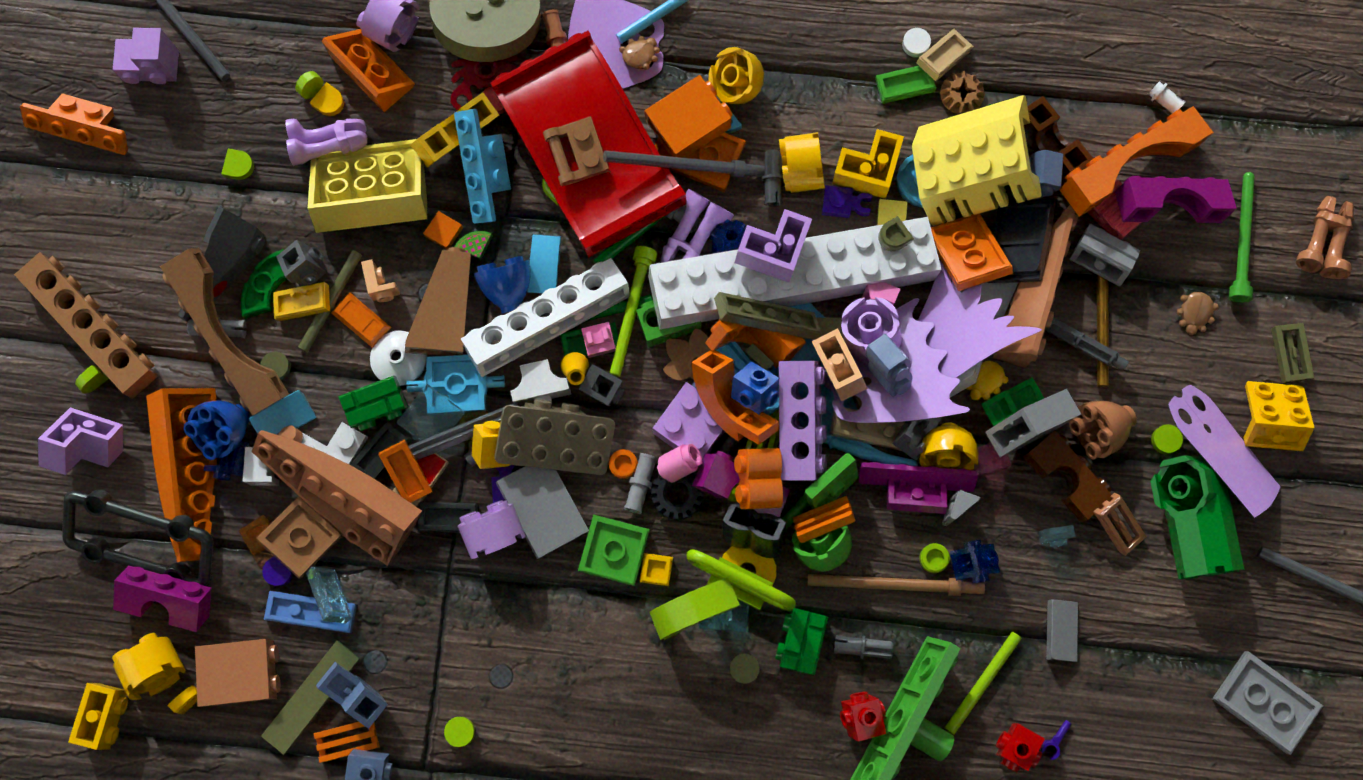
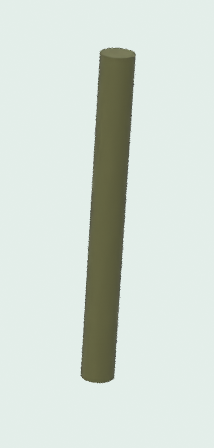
(334, 294)

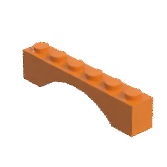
(1176, 137)

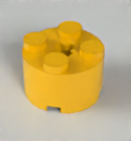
(802, 162)
(148, 666)

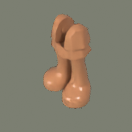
(1340, 224)

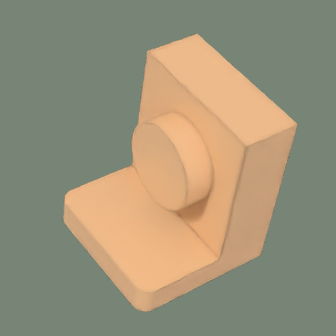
(374, 278)

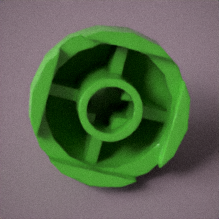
(825, 551)

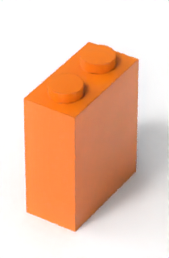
(688, 118)

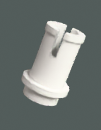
(1166, 97)

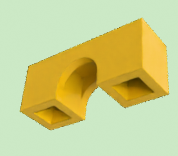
(444, 135)

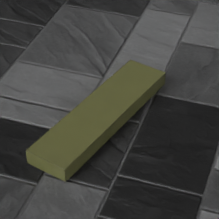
(767, 316)
(306, 701)

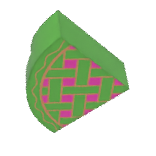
(475, 243)

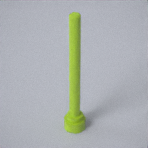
(643, 259)

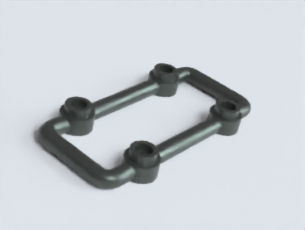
(98, 548)

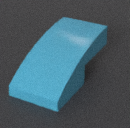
(544, 262)

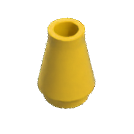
(575, 367)

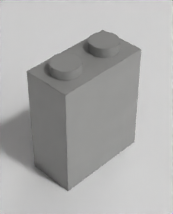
(1033, 422)

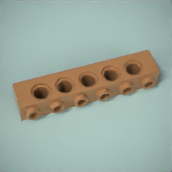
(37, 277)

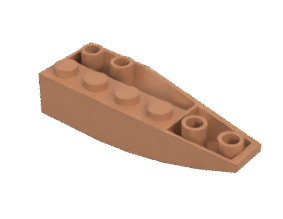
(1034, 300)
(342, 495)

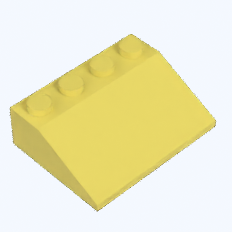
(367, 187)

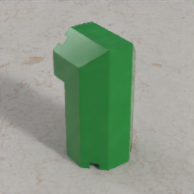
(1197, 517)

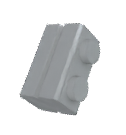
(1105, 255)

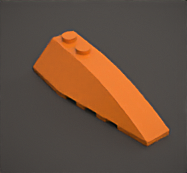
(180, 464)

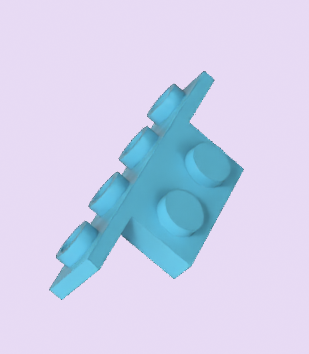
(482, 164)

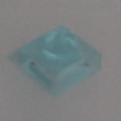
(1057, 536)

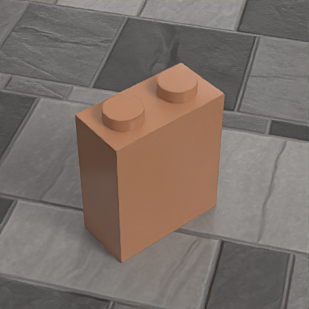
(236, 672)

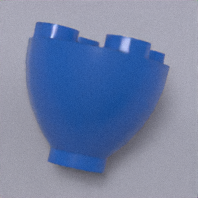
(506, 284)
(217, 427)

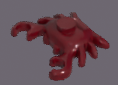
(478, 75)

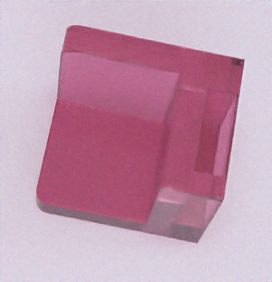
(989, 461)

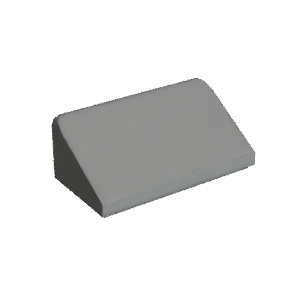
(958, 505)
(1062, 630)

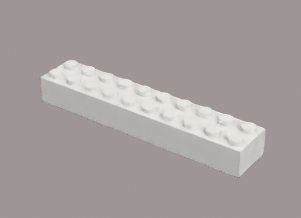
(826, 269)

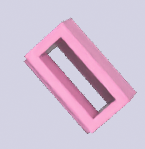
(881, 290)

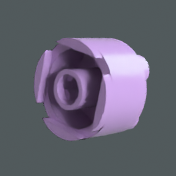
(389, 22)
(867, 321)
(490, 529)

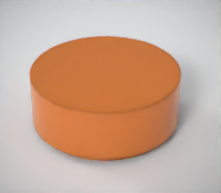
(623, 464)

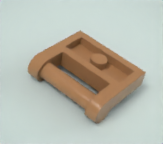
(585, 148)

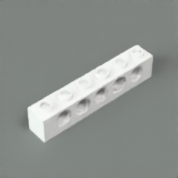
(543, 329)

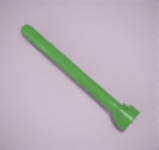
(1241, 290)

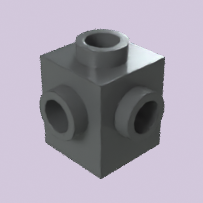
(302, 263)

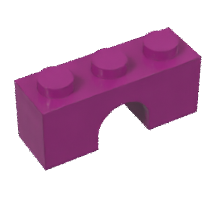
(719, 476)
(184, 600)

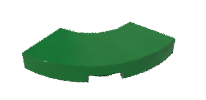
(259, 289)

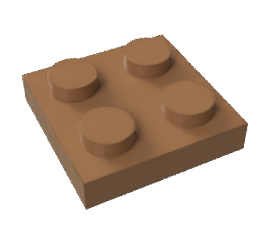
(298, 537)

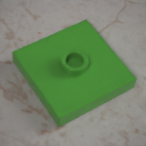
(832, 482)
(613, 550)

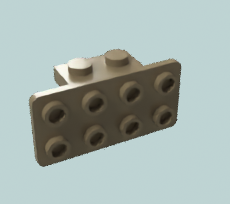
(554, 438)

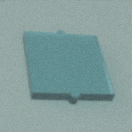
(430, 414)

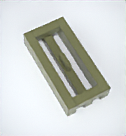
(1281, 354)

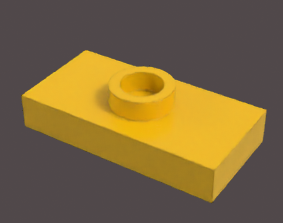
(301, 301)

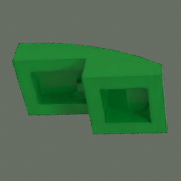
(1012, 400)

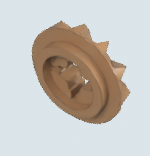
(953, 101)

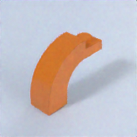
(773, 344)
(713, 380)

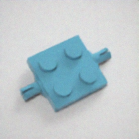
(459, 380)

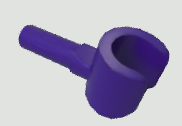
(1055, 741)

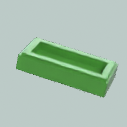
(904, 84)

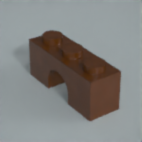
(1045, 136)
(1088, 490)

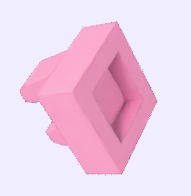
(598, 339)

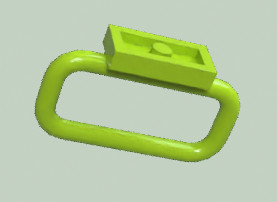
(746, 585)

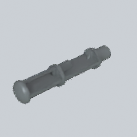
(1087, 344)

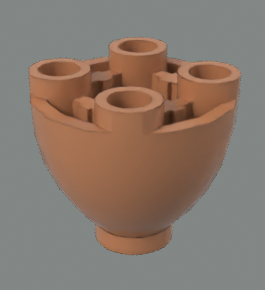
(1103, 427)

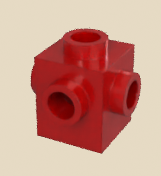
(863, 716)
(1029, 743)

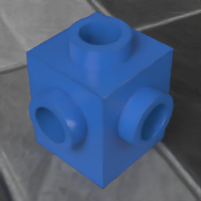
(755, 388)

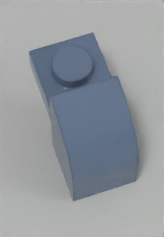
(352, 694)

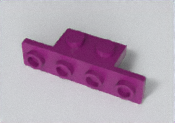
(917, 486)

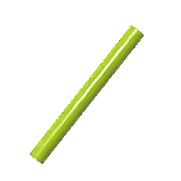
(983, 683)

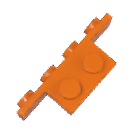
(77, 121)

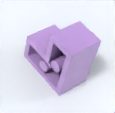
(146, 57)
(776, 253)
(79, 437)

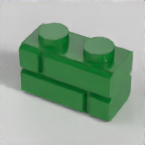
(373, 402)
(802, 641)

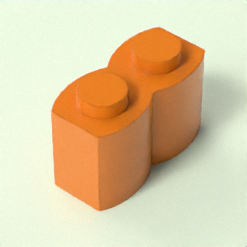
(759, 478)

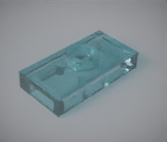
(329, 595)

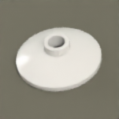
(406, 369)

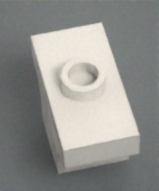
(539, 383)

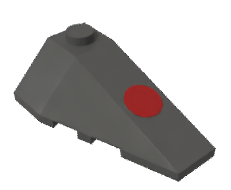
(229, 250)

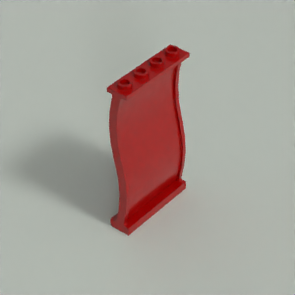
(570, 86)

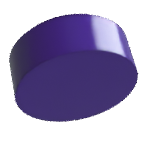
(276, 573)

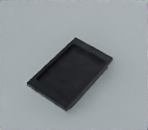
(1024, 237)

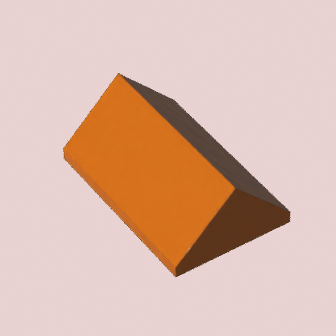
(369, 67)

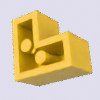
(872, 171)

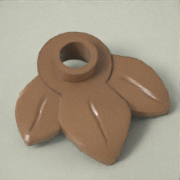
(683, 354)

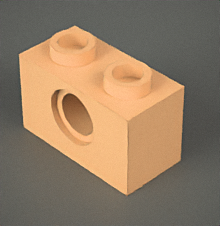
(839, 364)

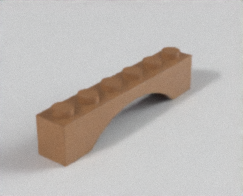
(193, 283)

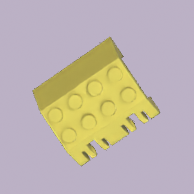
(973, 160)

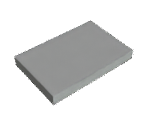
(542, 508)
(1267, 702)

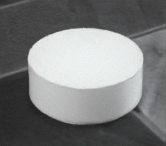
(916, 42)

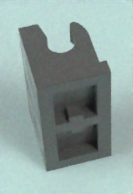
(911, 436)

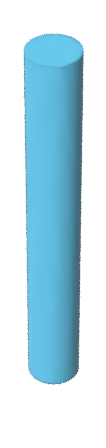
(648, 19)

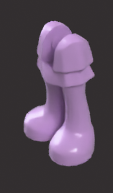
(308, 144)
(695, 205)

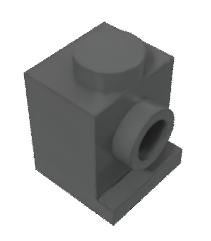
(593, 381)

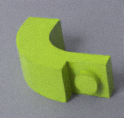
(694, 608)

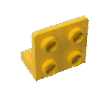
(1278, 416)

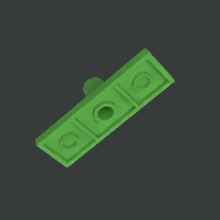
(906, 714)

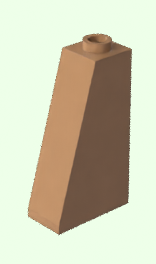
(443, 308)

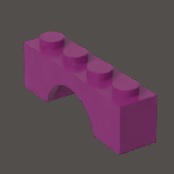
(1205, 199)

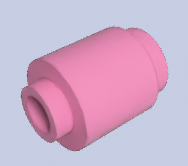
(679, 462)

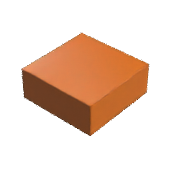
(443, 230)

